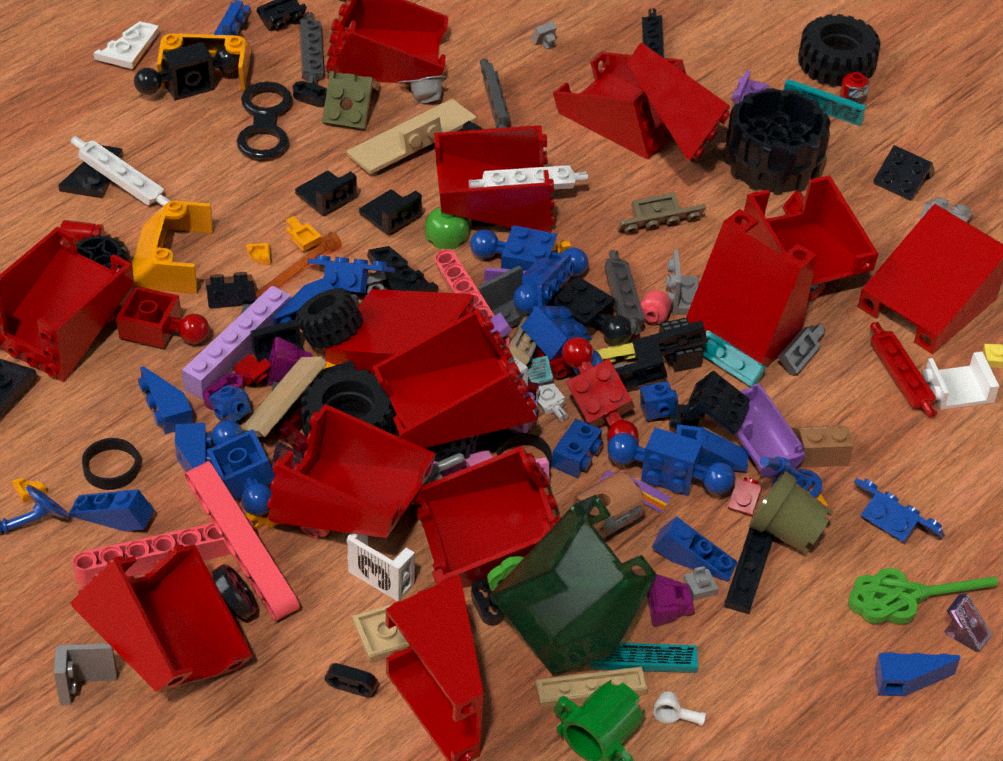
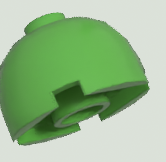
(446, 229)

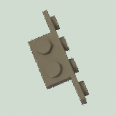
(657, 210)

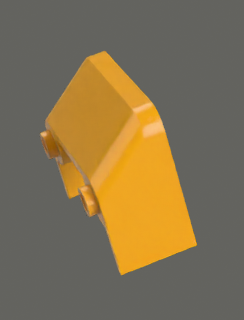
(232, 45)
(154, 264)

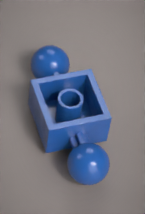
(525, 248)
(549, 325)
(671, 462)
(242, 466)

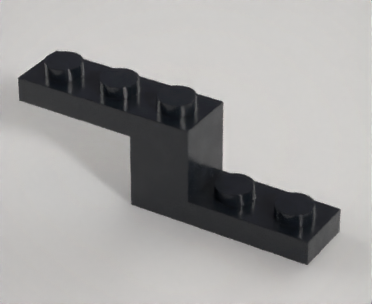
(652, 348)

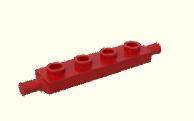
(903, 370)

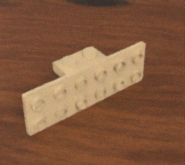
(410, 136)

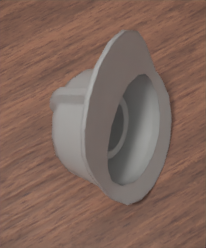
(426, 89)

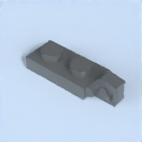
(801, 348)

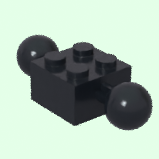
(186, 71)
(593, 310)

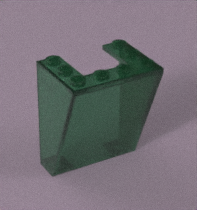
(573, 592)

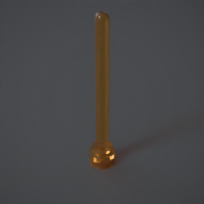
(329, 243)

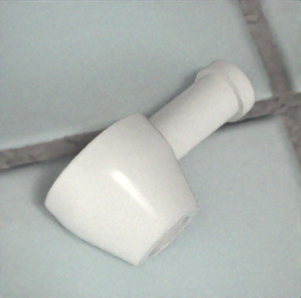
(668, 710)

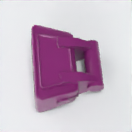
(283, 358)
(664, 600)

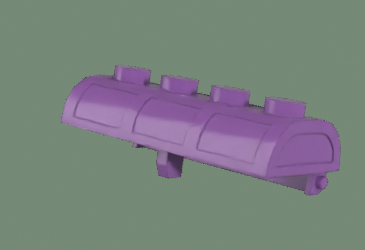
(767, 432)

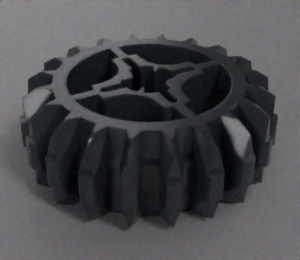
(101, 248)

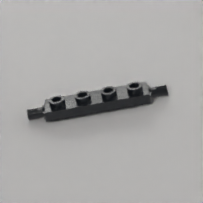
(653, 32)

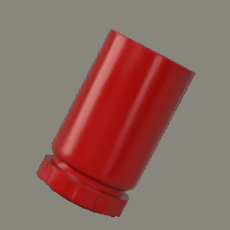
(81, 229)

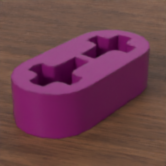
(230, 378)

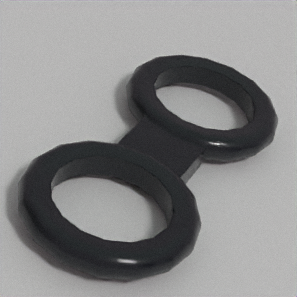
(264, 120)

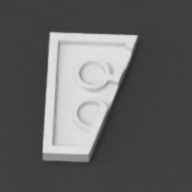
(130, 47)

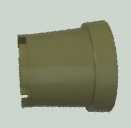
(791, 514)

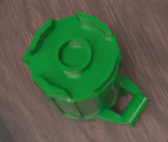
(601, 722)

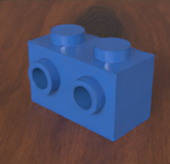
(577, 448)

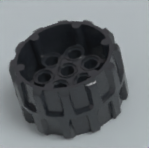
(777, 140)

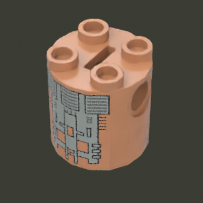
(620, 497)

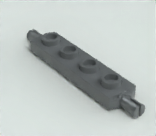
(311, 49)
(494, 94)
(624, 291)

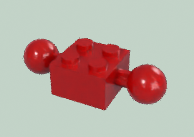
(153, 316)
(598, 389)

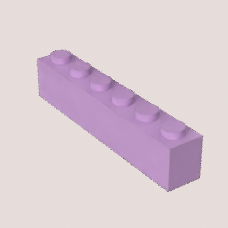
(232, 343)

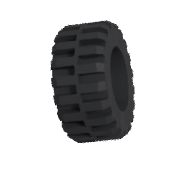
(838, 47)
(349, 391)

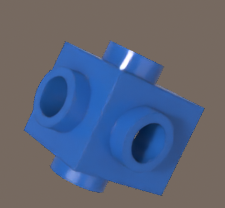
(657, 400)
(230, 403)

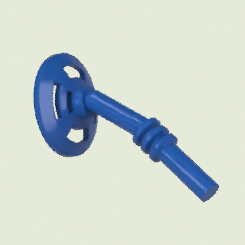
(781, 464)
(42, 507)

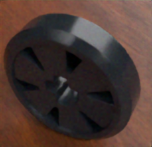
(234, 591)

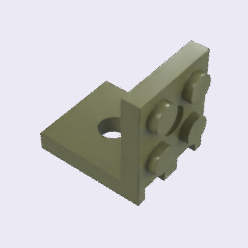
(355, 88)

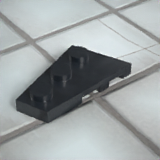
(87, 180)
(404, 276)
(13, 382)

